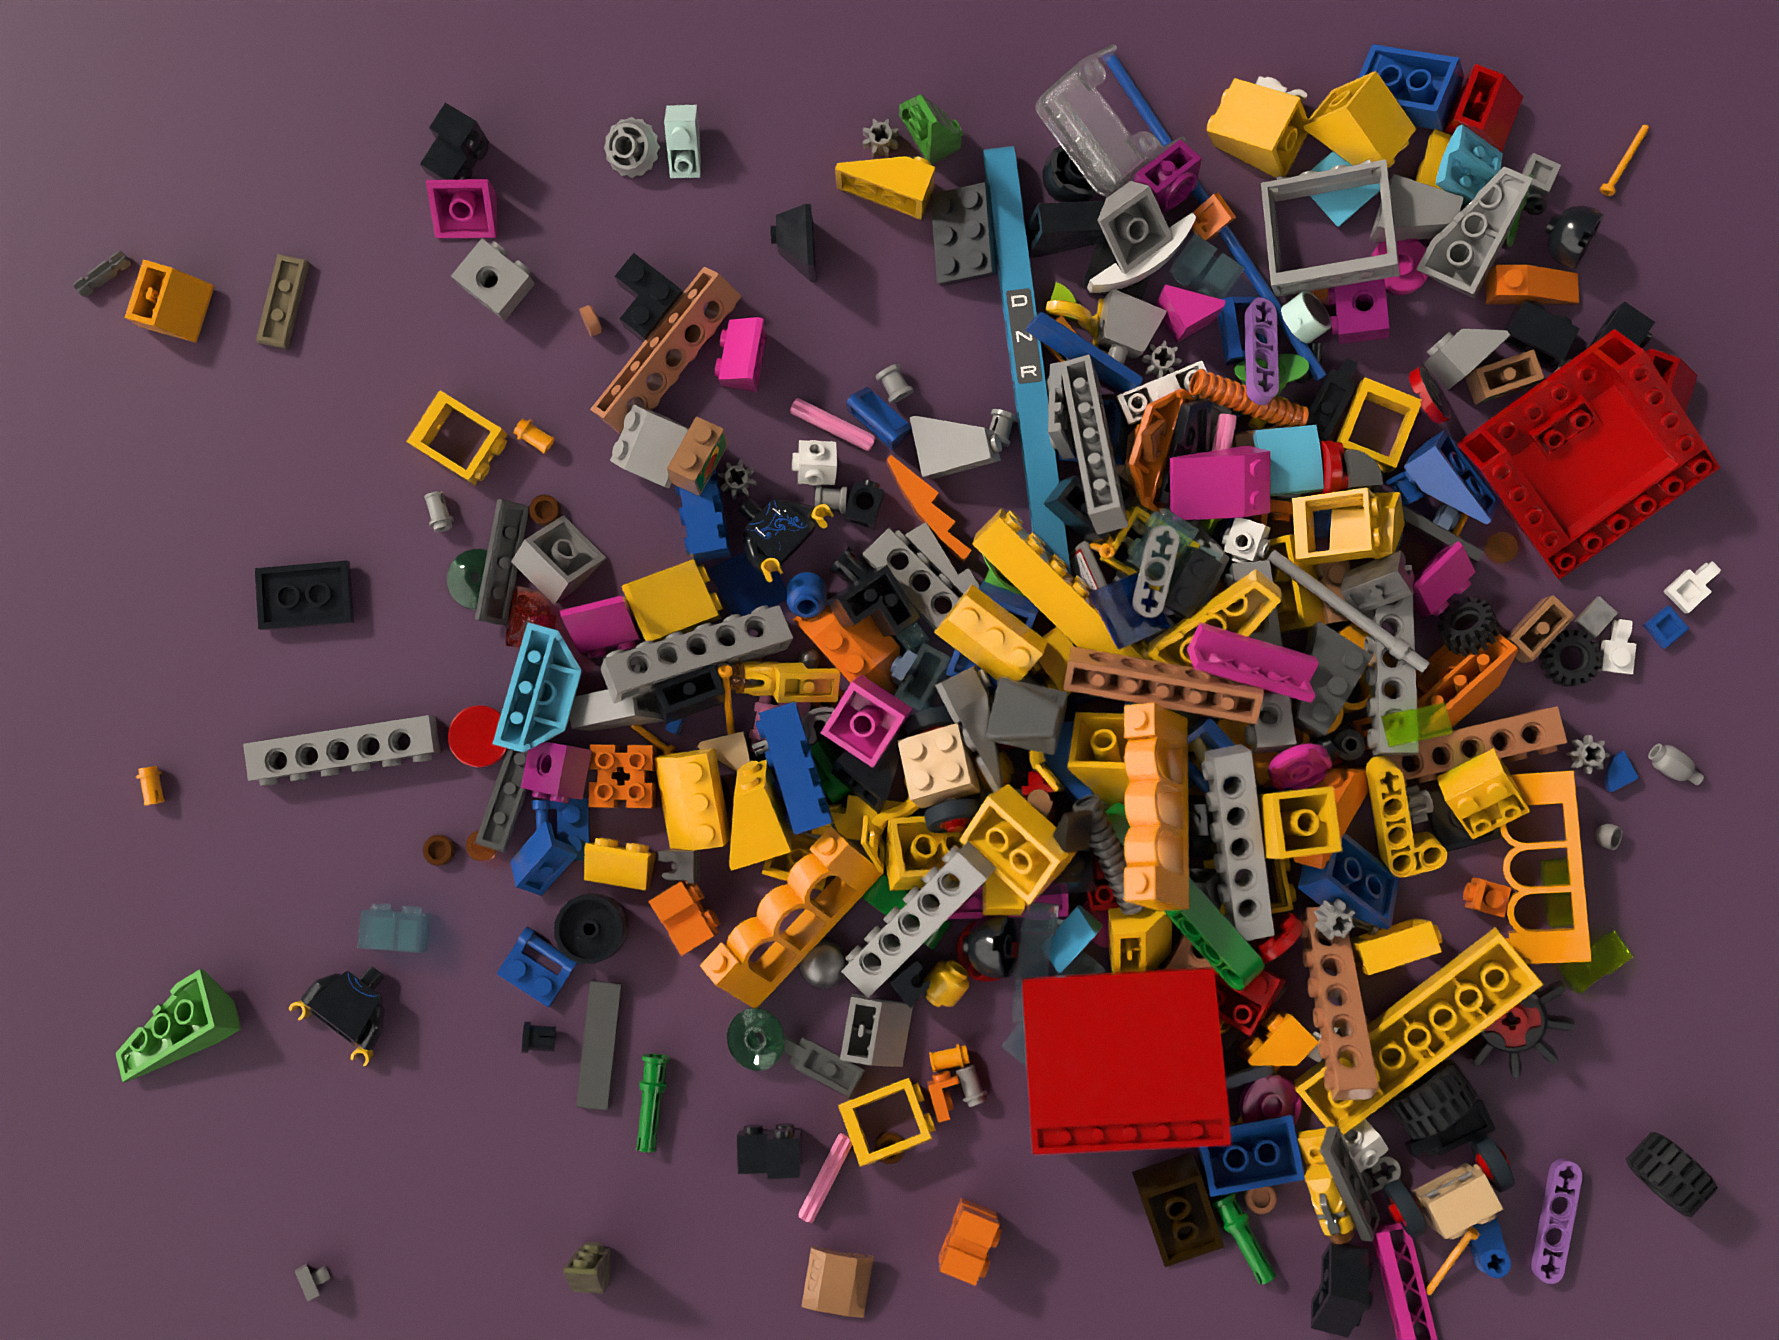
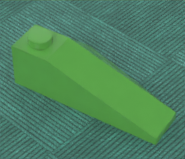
(188, 1022)

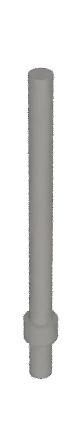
(1398, 648)

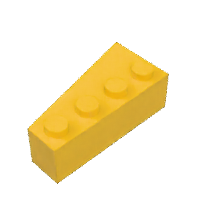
(1235, 610)

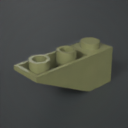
(589, 1268)

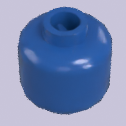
(806, 595)

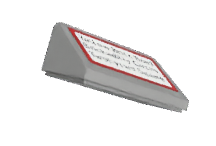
(1085, 565)

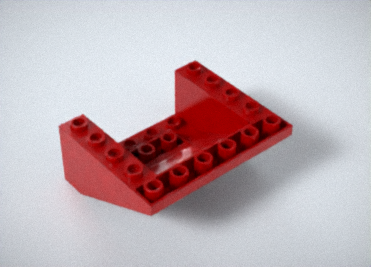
(1589, 453)
(1125, 1061)

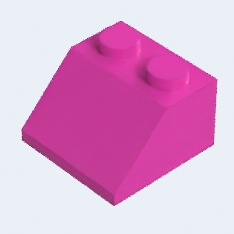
(742, 354)
(1440, 579)
(866, 720)

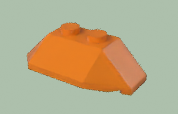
(1148, 476)
(854, 648)
(1464, 680)
(1349, 790)

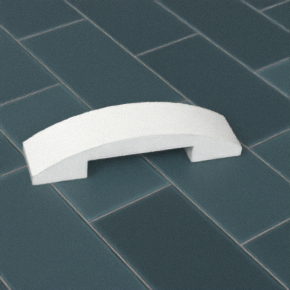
(1114, 278)

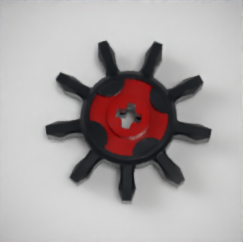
(1526, 1030)

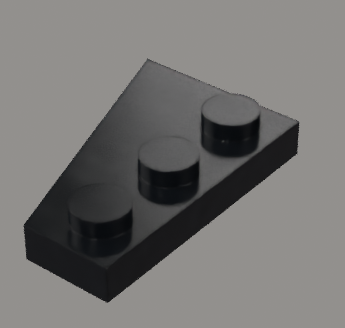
(1190, 437)

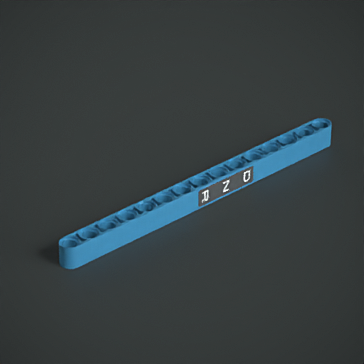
(1023, 348)

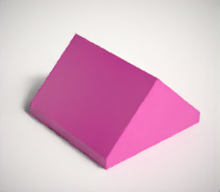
(463, 208)
(1187, 311)

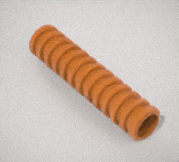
(1235, 396)

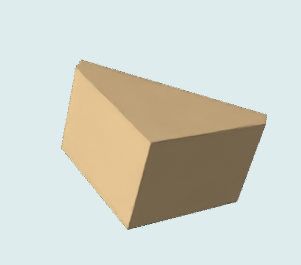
(730, 749)

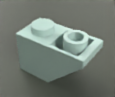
(683, 141)

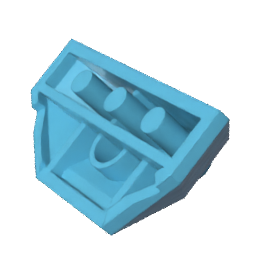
(539, 691)

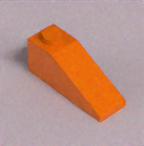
(1531, 283)

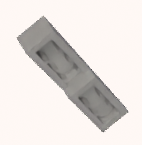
(925, 542)

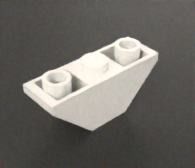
(1135, 400)

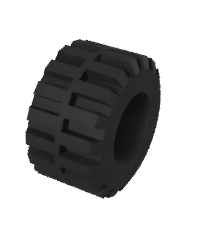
(1433, 1100)
(1671, 1174)

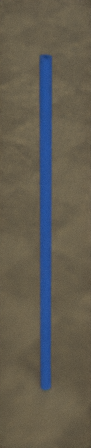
(1226, 233)

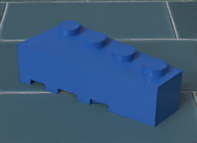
(704, 522)
(795, 768)

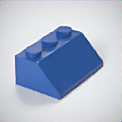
(1258, 1157)

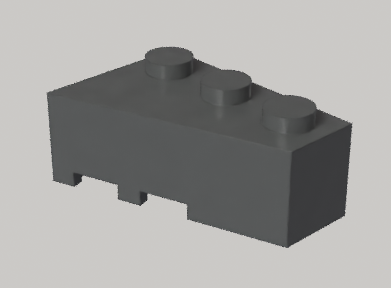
(1333, 681)

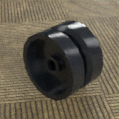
(575, 939)

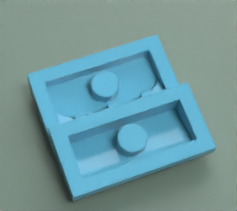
(1467, 164)
(1342, 203)
(1294, 459)

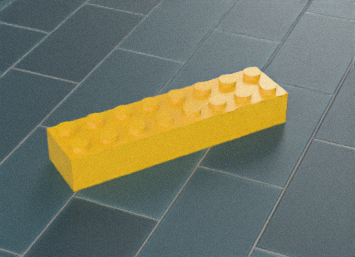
(1048, 584)
(1428, 1026)

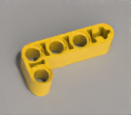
(1397, 814)

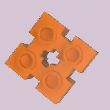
(608, 789)
(685, 916)
(968, 1242)

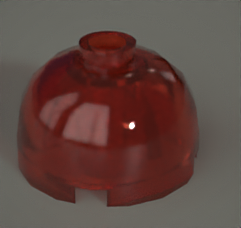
(527, 607)

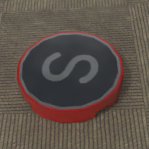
(1432, 397)

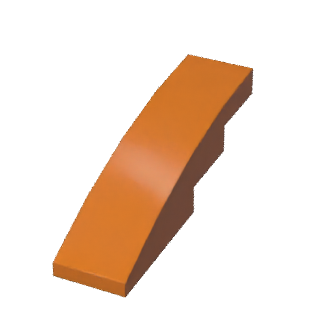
(921, 500)

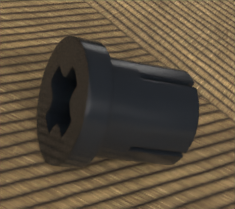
(849, 566)
(538, 1037)

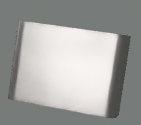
(1596, 617)

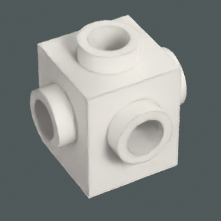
(815, 462)
(1257, 540)
(1365, 1145)

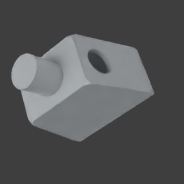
(1127, 325)

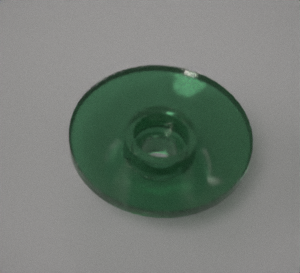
(459, 576)
(744, 1041)

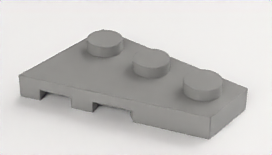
(1059, 419)

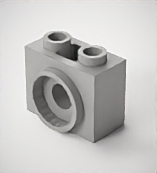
(488, 262)

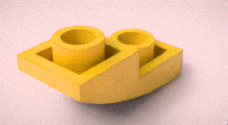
(1430, 165)

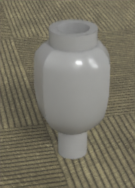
(1674, 764)

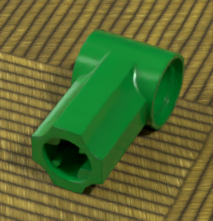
(825, 761)

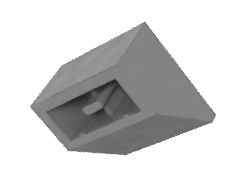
(876, 1031)

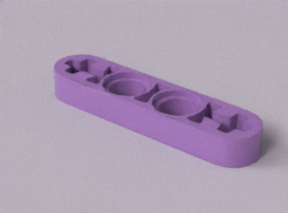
(1266, 351)
(1562, 1221)

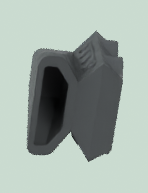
(1027, 716)

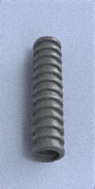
(1107, 850)

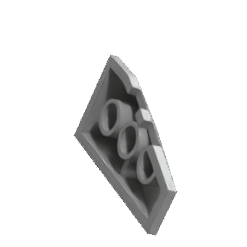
(1471, 241)
(970, 703)

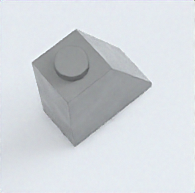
(1417, 210)
(952, 447)
(598, 711)

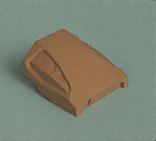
(837, 1282)

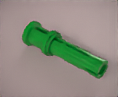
(652, 1086)
(1236, 1223)

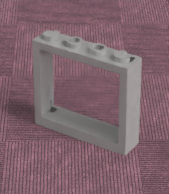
(1339, 273)

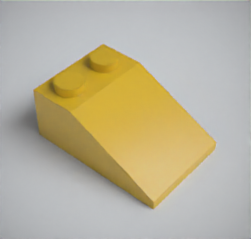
(891, 182)

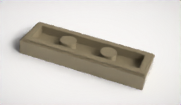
(282, 301)

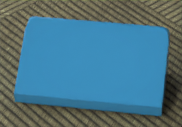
(1072, 937)

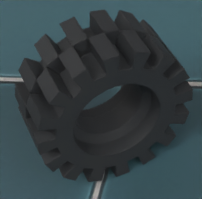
(1474, 637)
(1588, 664)

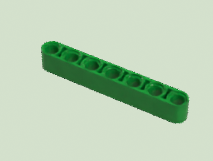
(1205, 926)

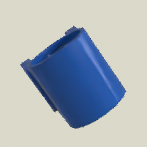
(1490, 1243)

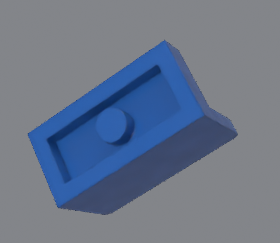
(541, 860)

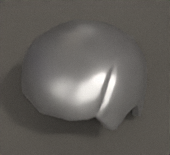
(824, 965)

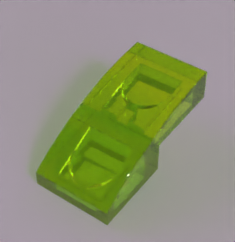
(1416, 725)
(1557, 905)
(1606, 957)

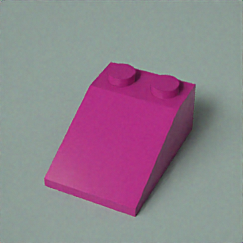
(1221, 483)
(602, 626)

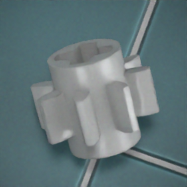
(875, 132)
(1168, 356)
(740, 471)
(1596, 755)
(1419, 804)
(1334, 919)

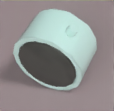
(1306, 316)

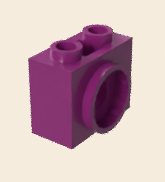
(1171, 175)
(1359, 325)
(556, 771)

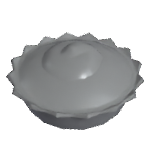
(631, 147)

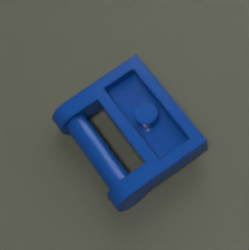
(572, 821)
(532, 975)

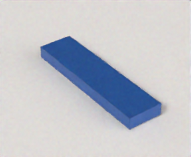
(1074, 346)

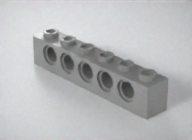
(1093, 445)
(894, 544)
(1401, 677)
(626, 684)
(1281, 734)
(262, 755)
(1219, 764)
(972, 871)

